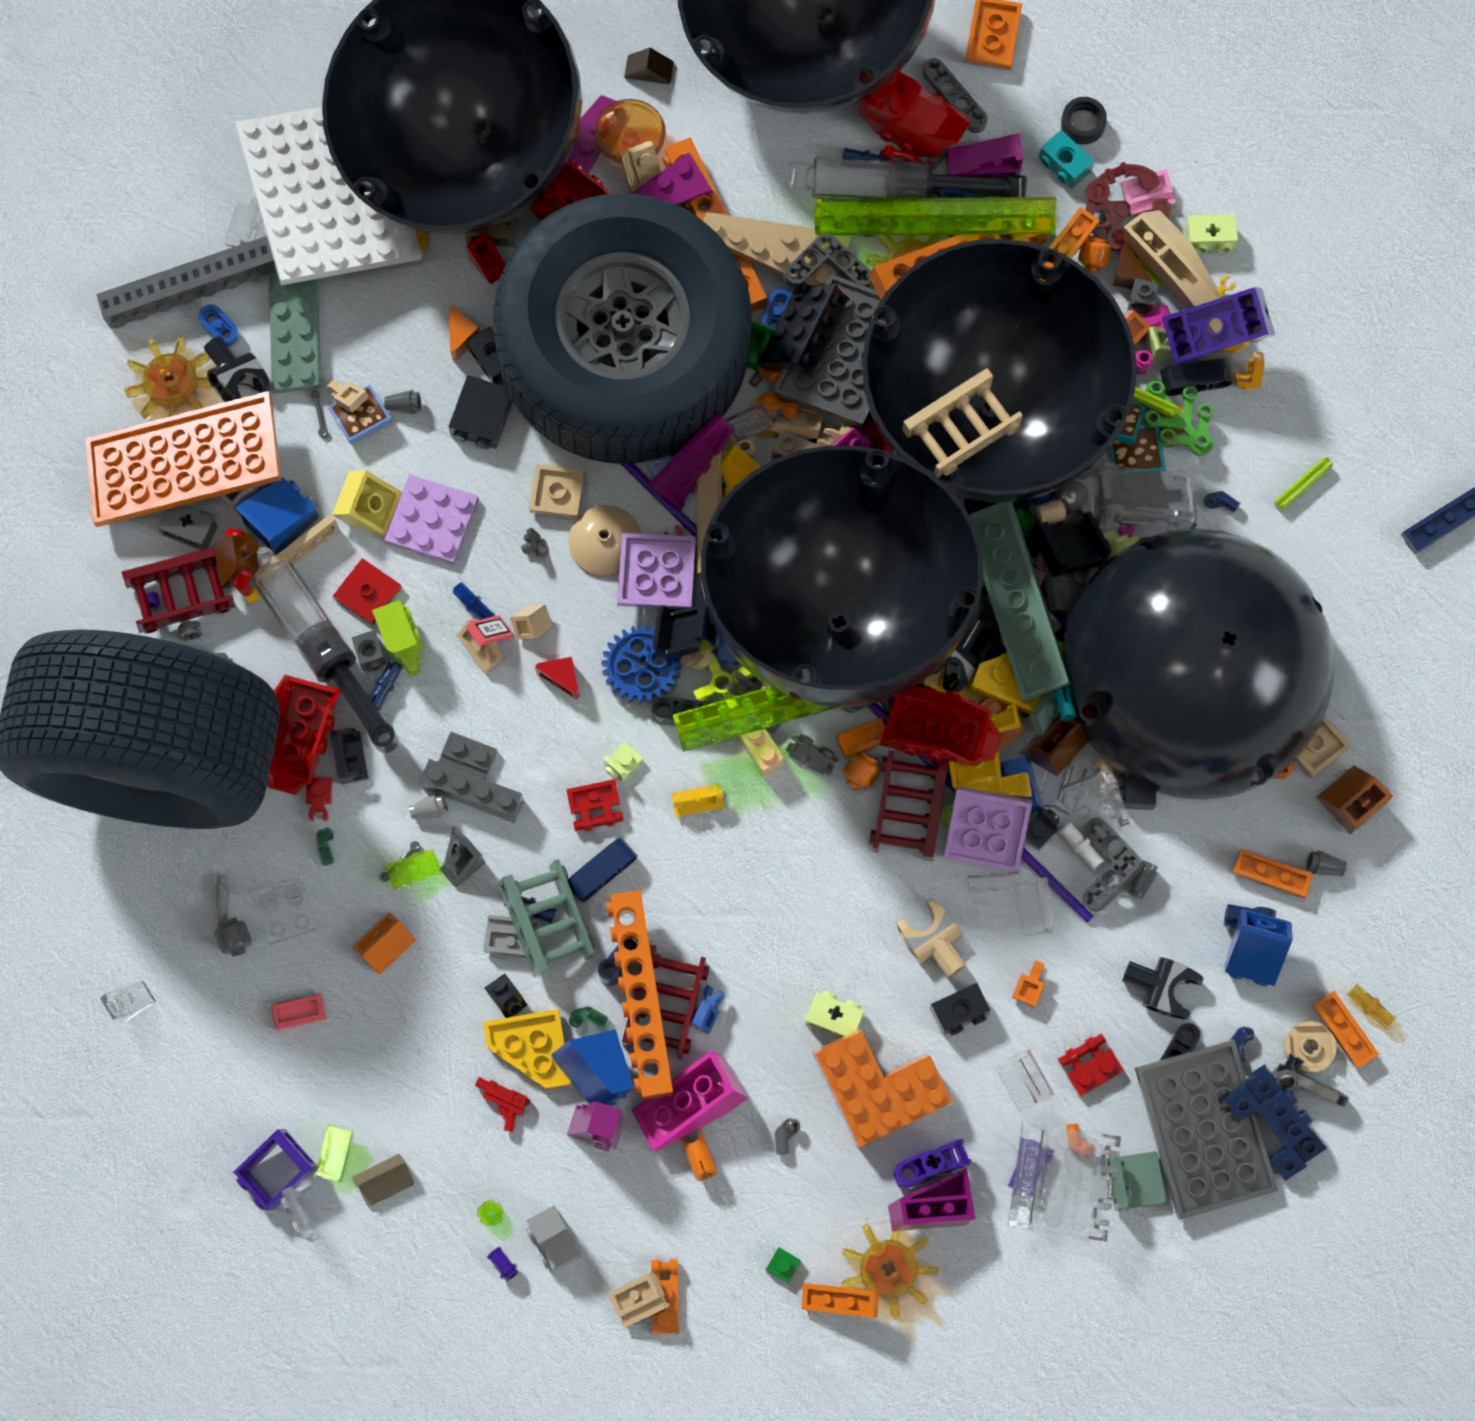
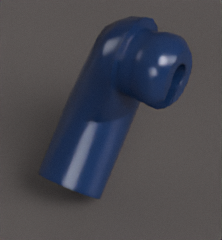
(1221, 499)
(1241, 1037)

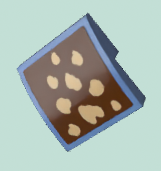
(364, 420)

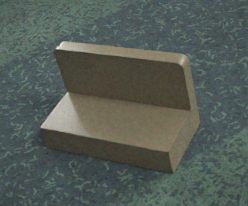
(383, 1180)

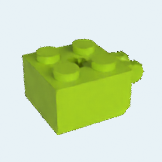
(399, 638)

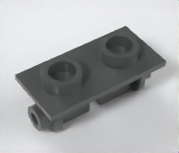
(821, 757)

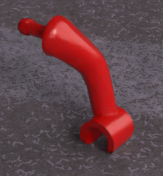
(889, 151)

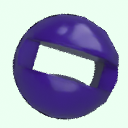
(153, 600)

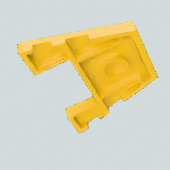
(988, 774)

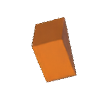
(460, 331)

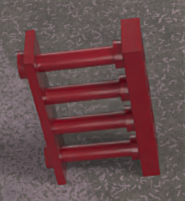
(161, 572)
(933, 797)
(701, 973)

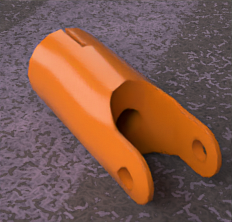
(700, 1158)

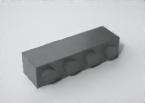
(472, 790)

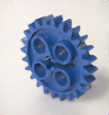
(628, 682)

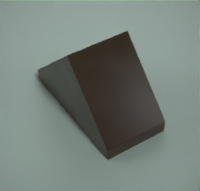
(649, 66)

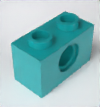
(1063, 147)

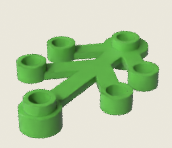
(1182, 421)

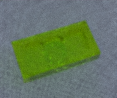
(412, 869)
(334, 1153)

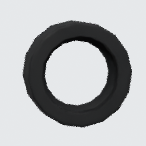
(1088, 104)

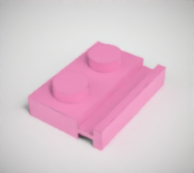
(1141, 199)

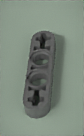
(956, 94)

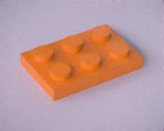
(993, 33)

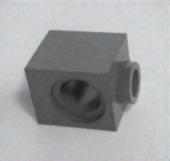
(1142, 296)
(368, 641)

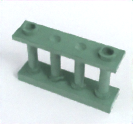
(529, 936)

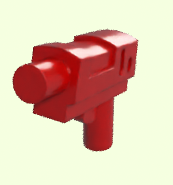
(510, 1101)

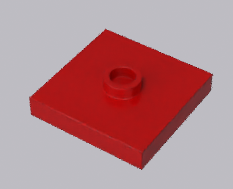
(366, 590)

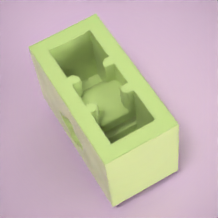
(1223, 230)
(821, 1018)

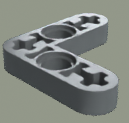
(824, 255)
(1119, 861)

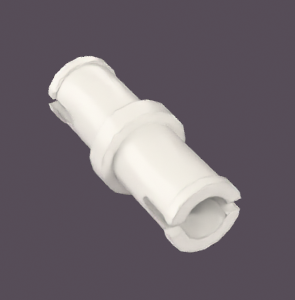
(1082, 846)

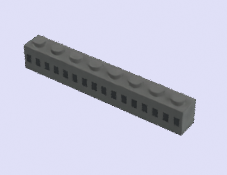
(186, 283)

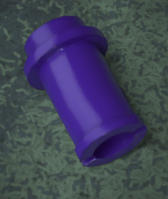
(503, 1264)

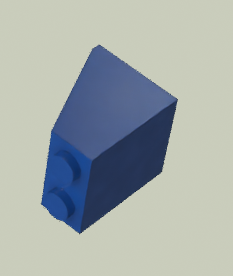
(278, 514)
(1258, 948)
(596, 1067)

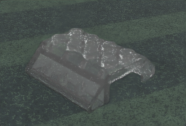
(1063, 1181)

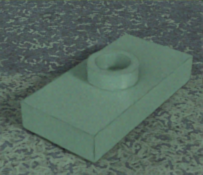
(1044, 713)

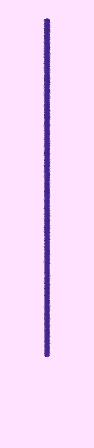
(1032, 862)

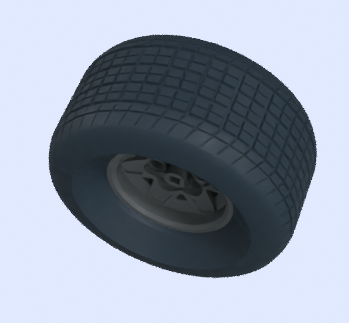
(610, 250)
(138, 729)

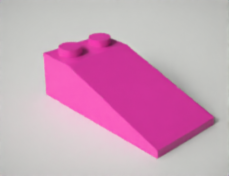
(699, 1097)

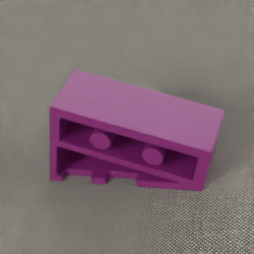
(987, 158)
(597, 1124)
(935, 1206)

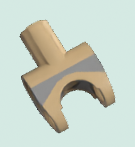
(935, 940)

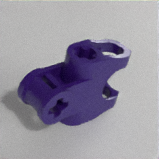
(944, 1159)

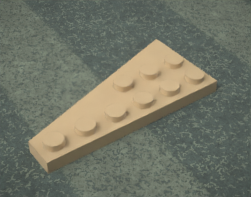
(772, 244)

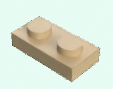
(486, 656)

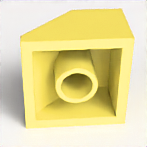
(367, 502)

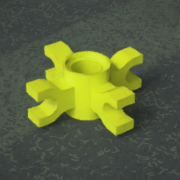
(710, 690)

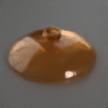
(628, 120)

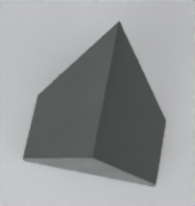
(461, 859)

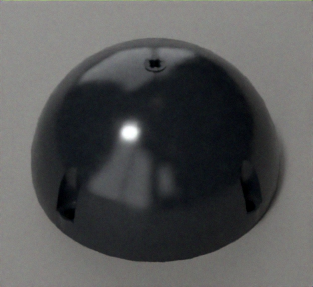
(794, 58)
(414, 102)
(1061, 367)
(841, 580)
(1176, 698)

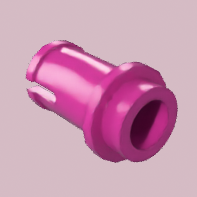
(1144, 360)

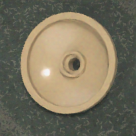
(591, 551)

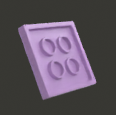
(431, 519)
(656, 571)
(988, 828)

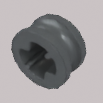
(190, 630)

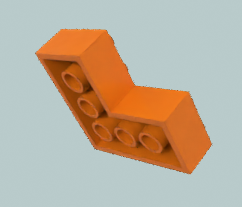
(873, 1101)

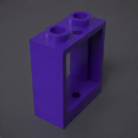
(294, 1152)

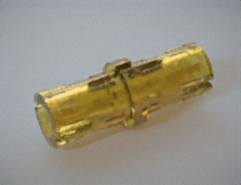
(1371, 1006)

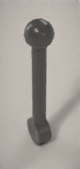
(323, 432)
(414, 847)

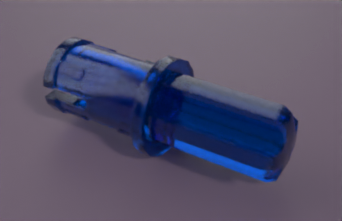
(472, 602)

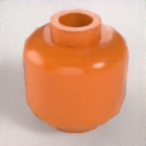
(1094, 253)
(861, 771)

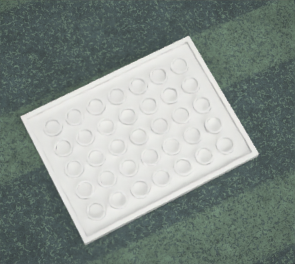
(308, 209)

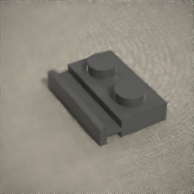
(467, 755)

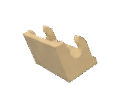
(832, 434)

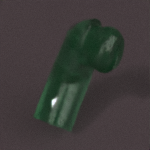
(323, 847)
(585, 1014)

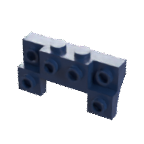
(1278, 1108)

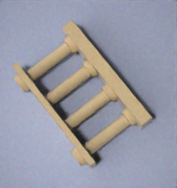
(960, 398)

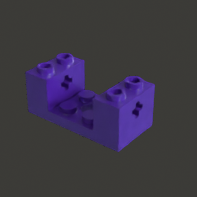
(1242, 318)

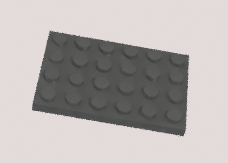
(837, 379)
(1200, 1141)

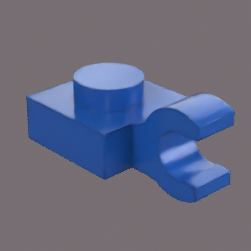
(707, 1012)

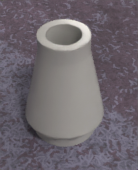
(429, 807)

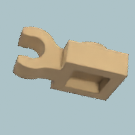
(347, 396)

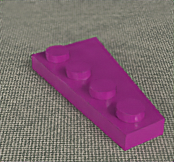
(585, 148)
(678, 182)
(685, 468)

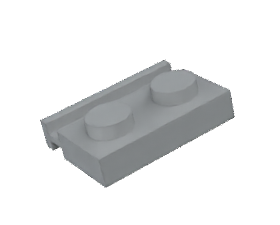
(502, 936)

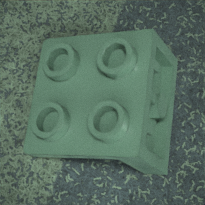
(1137, 1181)

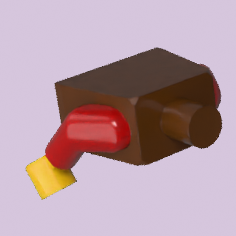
(237, 562)

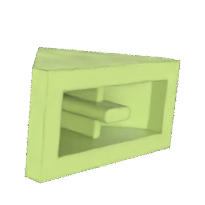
(1158, 344)

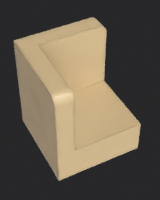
(531, 621)

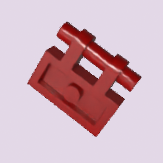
(591, 798)
(1094, 1072)

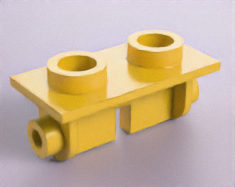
(697, 800)

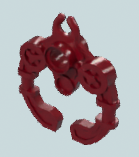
(1115, 211)

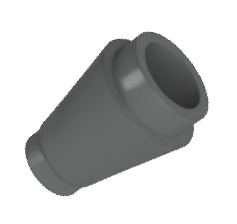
(403, 402)
(1324, 864)
(1143, 880)

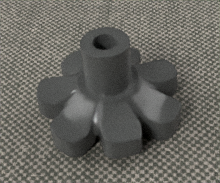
(534, 543)

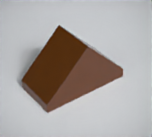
(1129, 269)

